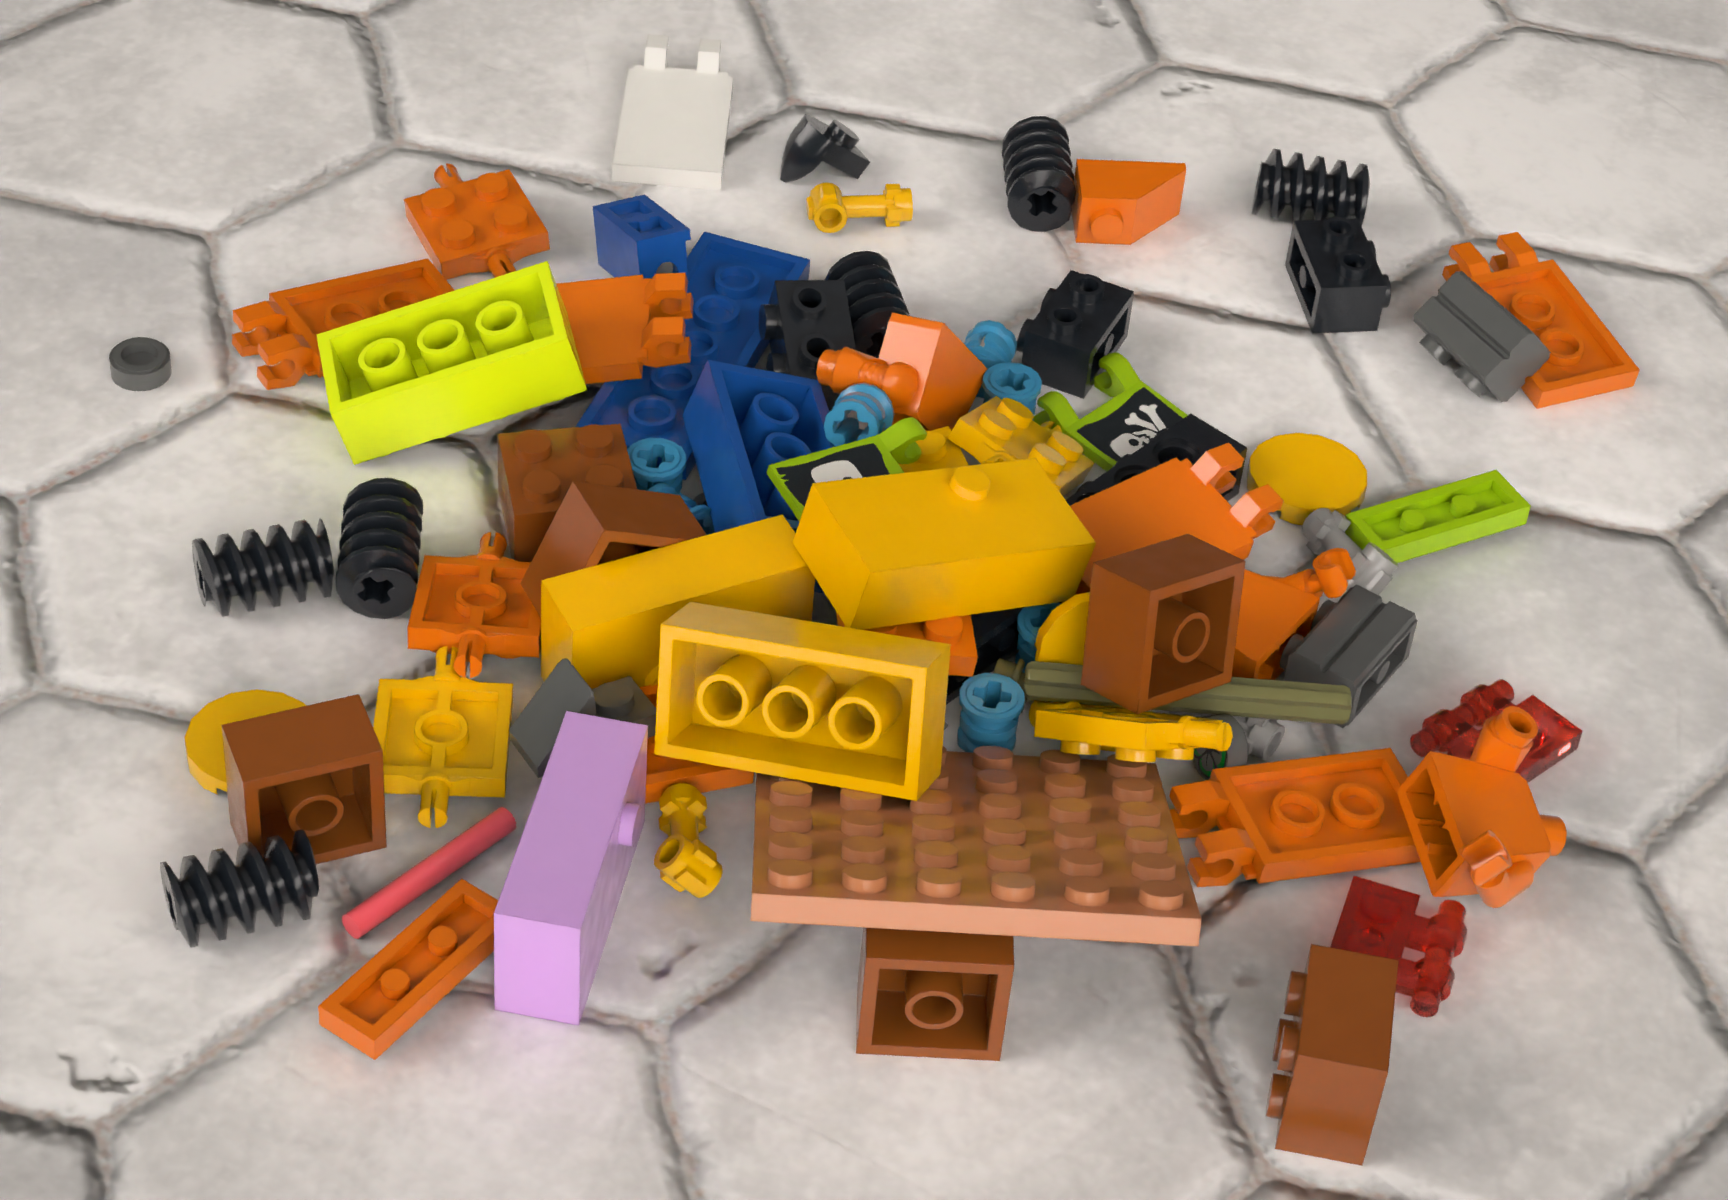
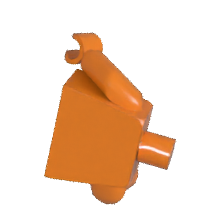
(919, 368)
(1281, 607)
(1478, 817)

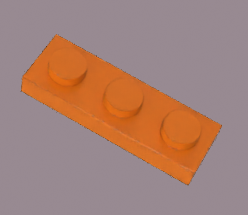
(412, 971)

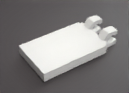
(674, 120)

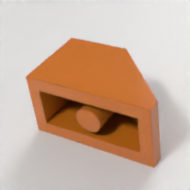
(1124, 199)

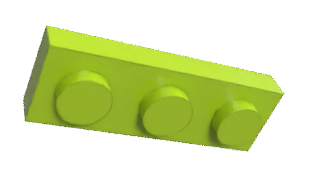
(1440, 517)

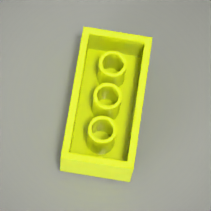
(450, 363)

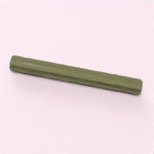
(1237, 698)

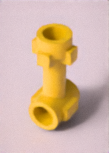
(831, 209)
(682, 857)

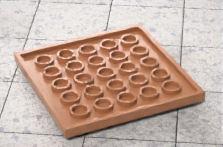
(985, 850)

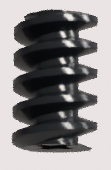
(1038, 173)
(1311, 188)
(870, 297)
(380, 548)
(264, 566)
(241, 888)

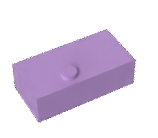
(570, 868)

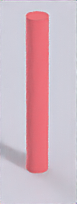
(428, 873)

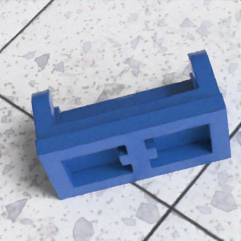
(639, 237)

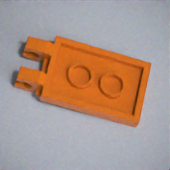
(294, 316)
(628, 324)
(1583, 351)
(1176, 502)
(1295, 818)

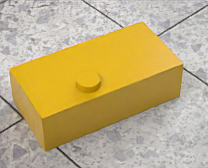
(942, 543)
(613, 612)
(802, 700)

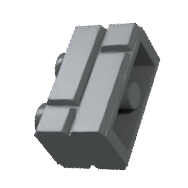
(1481, 337)
(1352, 645)

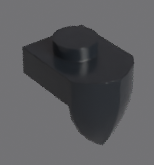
(818, 142)

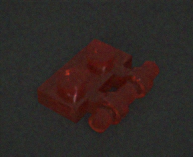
(1455, 732)
(1384, 922)

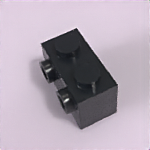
(1336, 275)
(802, 324)
(1074, 331)

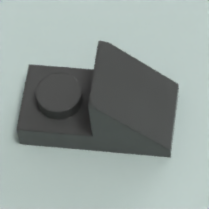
(564, 691)

